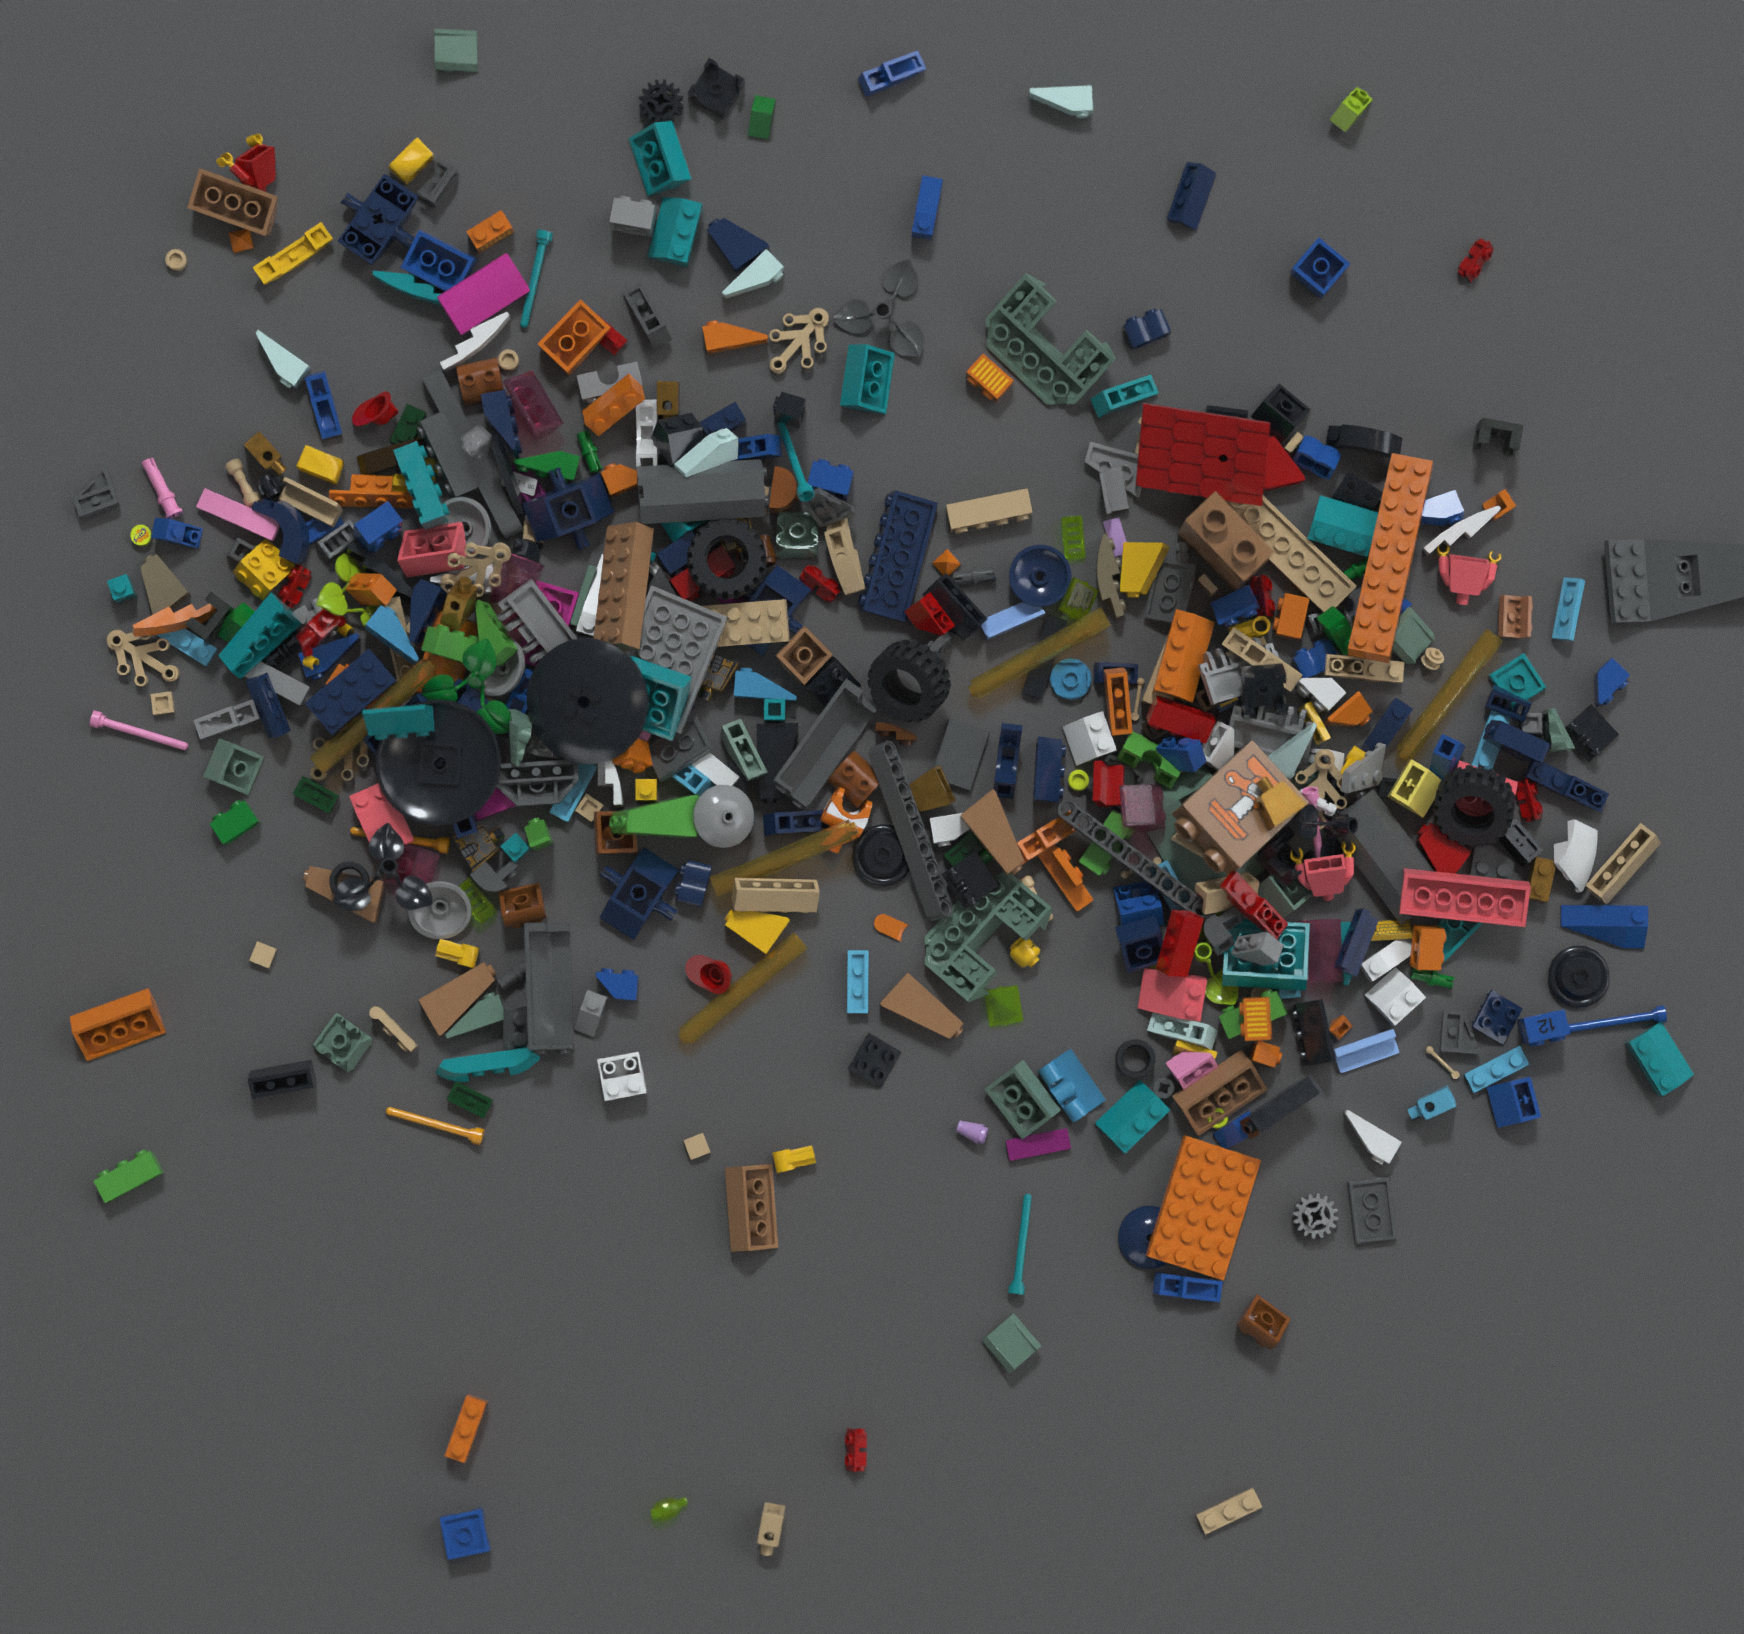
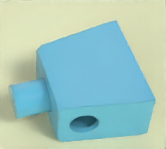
(1440, 1098)

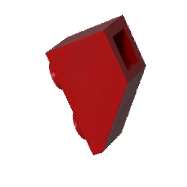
(929, 616)

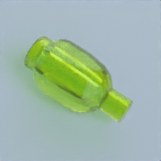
(667, 1508)

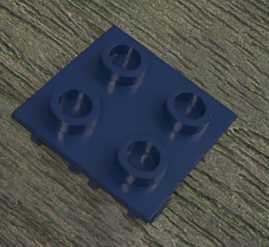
(1496, 1017)

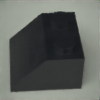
(1282, 411)
(677, 436)

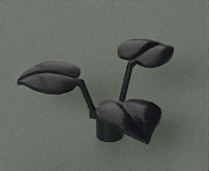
(1343, 825)
(389, 846)

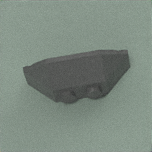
(538, 782)

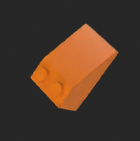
(574, 337)

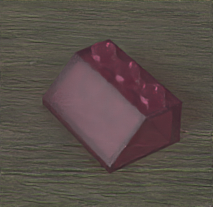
(533, 404)
(513, 575)
(1324, 950)

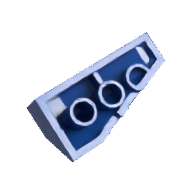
(1616, 924)

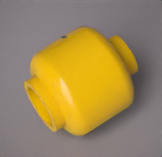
(1024, 952)

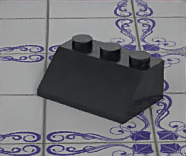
(1313, 1032)

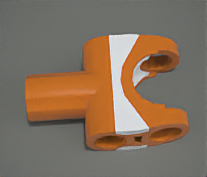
(835, 814)

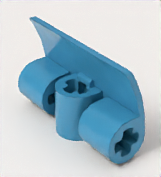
(1071, 1085)

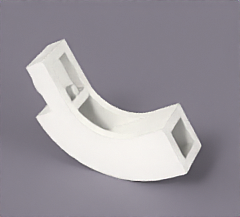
(645, 422)

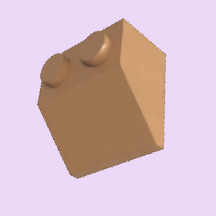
(803, 656)

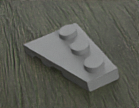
(1106, 457)
(1365, 772)

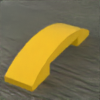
(293, 255)

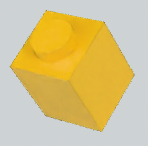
(646, 790)

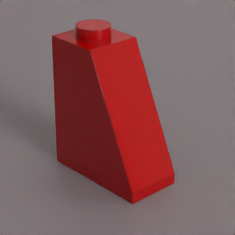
(1280, 468)
(1440, 851)

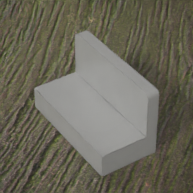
(1114, 489)

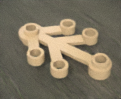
(800, 337)
(477, 565)
(140, 654)
(1322, 782)

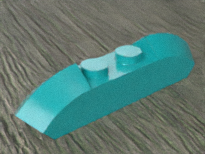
(459, 1068)

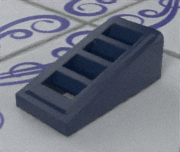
(1098, 671)
(1502, 693)

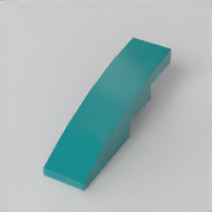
(407, 285)

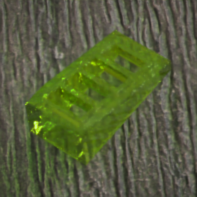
(1073, 519)
(488, 912)

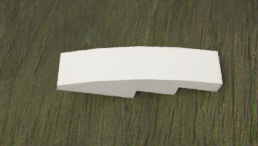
(481, 337)
(1467, 527)
(716, 770)

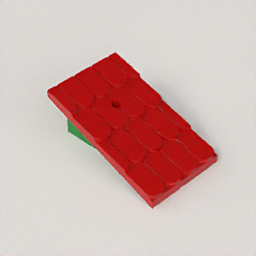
(1184, 451)

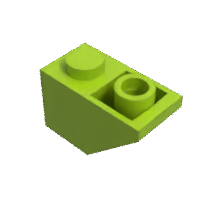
(1351, 109)

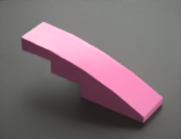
(238, 514)

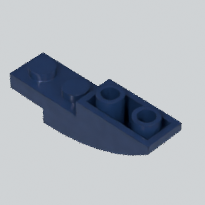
(1567, 785)

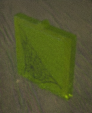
(1003, 1005)

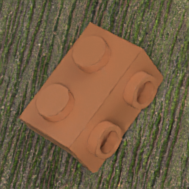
(1515, 616)

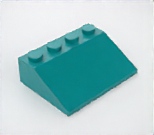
(666, 695)
(1287, 973)

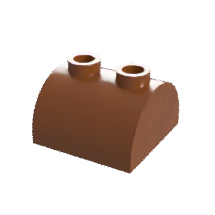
(478, 379)
(782, 491)
(856, 777)
(611, 843)
(522, 905)
(1263, 1322)

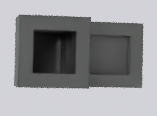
(493, 881)
(1217, 929)

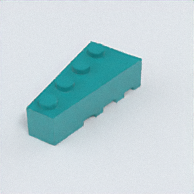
(421, 485)
(259, 636)

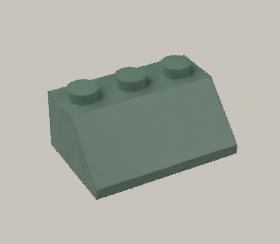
(1022, 1099)

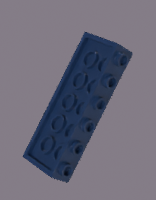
(897, 555)

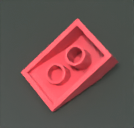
(375, 811)
(1172, 995)

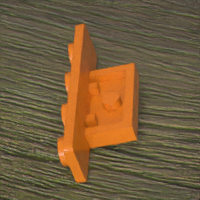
(371, 492)
(1066, 876)

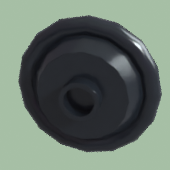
(879, 856)
(1579, 976)

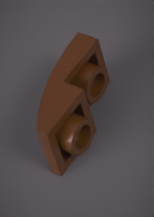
(902, 735)

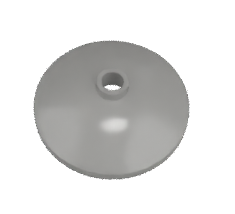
(471, 513)
(505, 680)
(711, 811)
(442, 920)

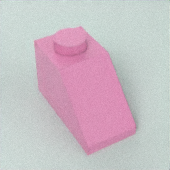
(1191, 1067)

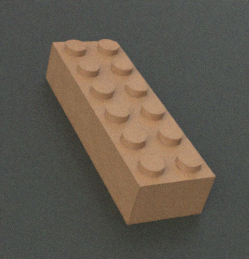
(623, 585)

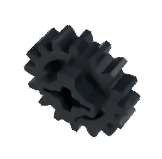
(652, 100)

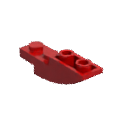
(1253, 906)

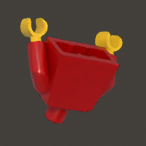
(254, 166)
(317, 630)

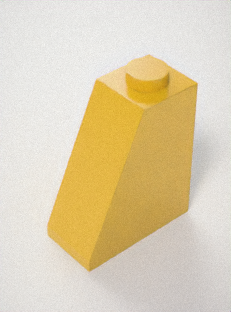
(1140, 566)
(757, 927)

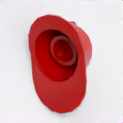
(375, 410)
(709, 973)

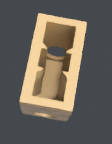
(770, 1522)

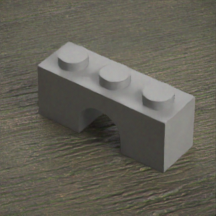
(592, 388)

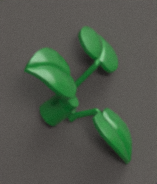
(482, 662)

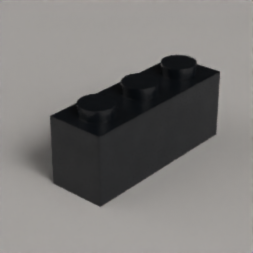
(789, 409)
(957, 606)
(281, 1079)

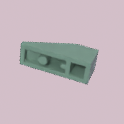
(742, 749)
(484, 1013)

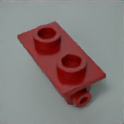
(1481, 252)
(613, 340)
(296, 578)
(827, 586)
(1262, 588)
(1532, 806)
(854, 1440)

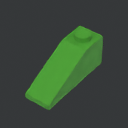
(494, 630)
(538, 834)

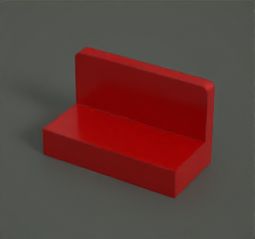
(1106, 784)

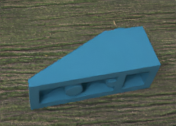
(388, 629)
(755, 686)

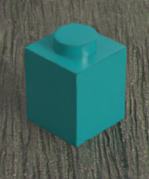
(122, 588)
(774, 710)
(515, 847)

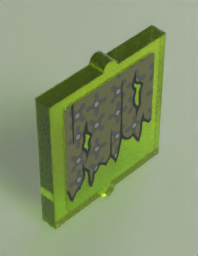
(1078, 599)

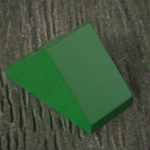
(761, 117)
(235, 621)

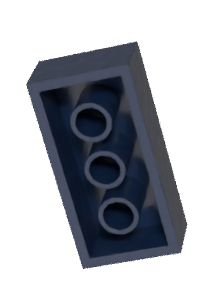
(351, 692)

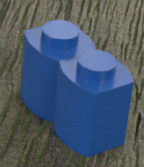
(1317, 457)
(1313, 661)

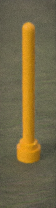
(441, 844)
(474, 1135)

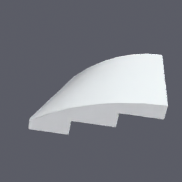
(609, 778)
(1577, 855)

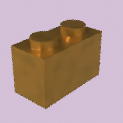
(1541, 879)

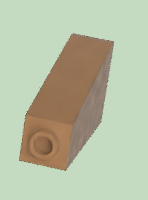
(993, 831)
(318, 881)
(456, 997)
(920, 1006)

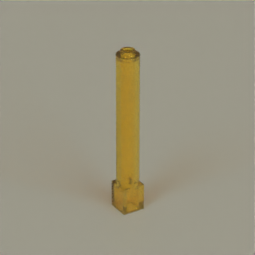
(1039, 653)
(1448, 695)
(335, 750)
(786, 856)
(742, 989)

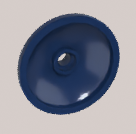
(1043, 561)
(1133, 1236)

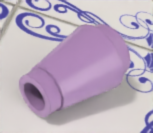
(973, 1131)

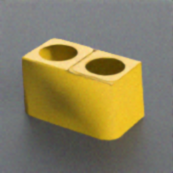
(411, 161)
(320, 465)

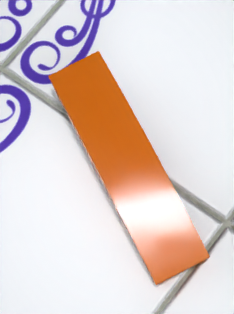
(167, 621)
(1044, 838)

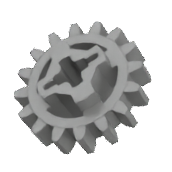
(1320, 1206)

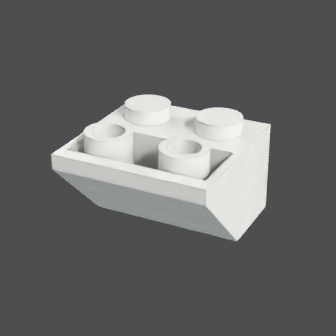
(1321, 692)
(622, 1076)

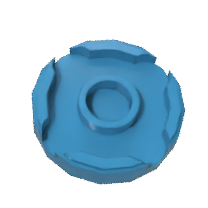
(1070, 679)

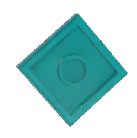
(1518, 678)

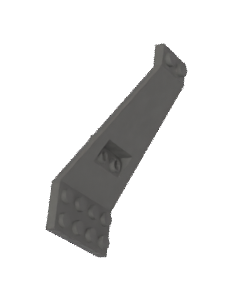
(1649, 580)

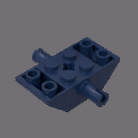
(386, 201)
(548, 515)
(779, 586)
(626, 911)

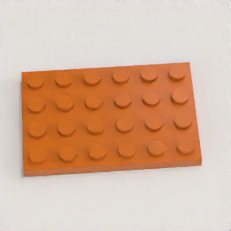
(1203, 1207)

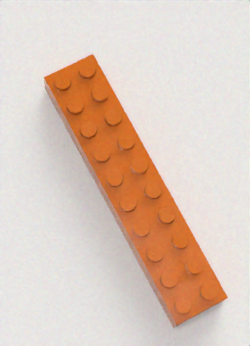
(1390, 558)

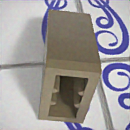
(161, 584)

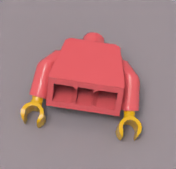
(1466, 574)
(1326, 874)

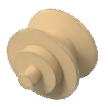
(1432, 658)

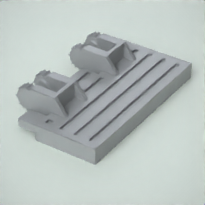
(540, 619)
(1226, 681)
(1267, 733)

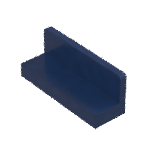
(1191, 195)
(268, 705)
(1356, 942)

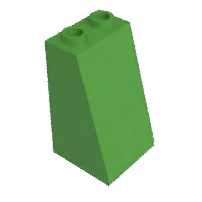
(660, 819)

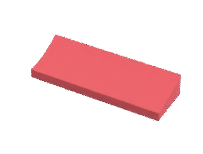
(1464, 897)

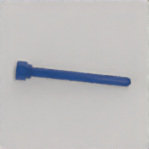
(1657, 1014)

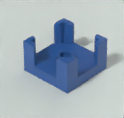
(465, 1533)

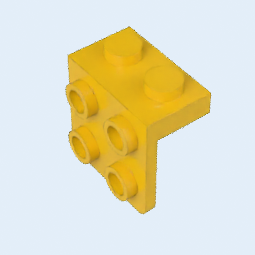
(263, 569)

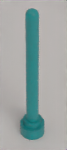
(543, 238)
(804, 490)
(1017, 1285)

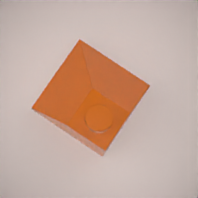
(1351, 713)

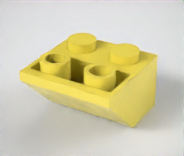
(1415, 788)

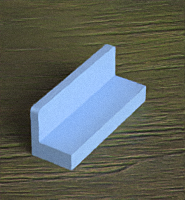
(1010, 619)
(1366, 1051)

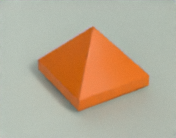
(241, 240)
(946, 563)
(1340, 1027)

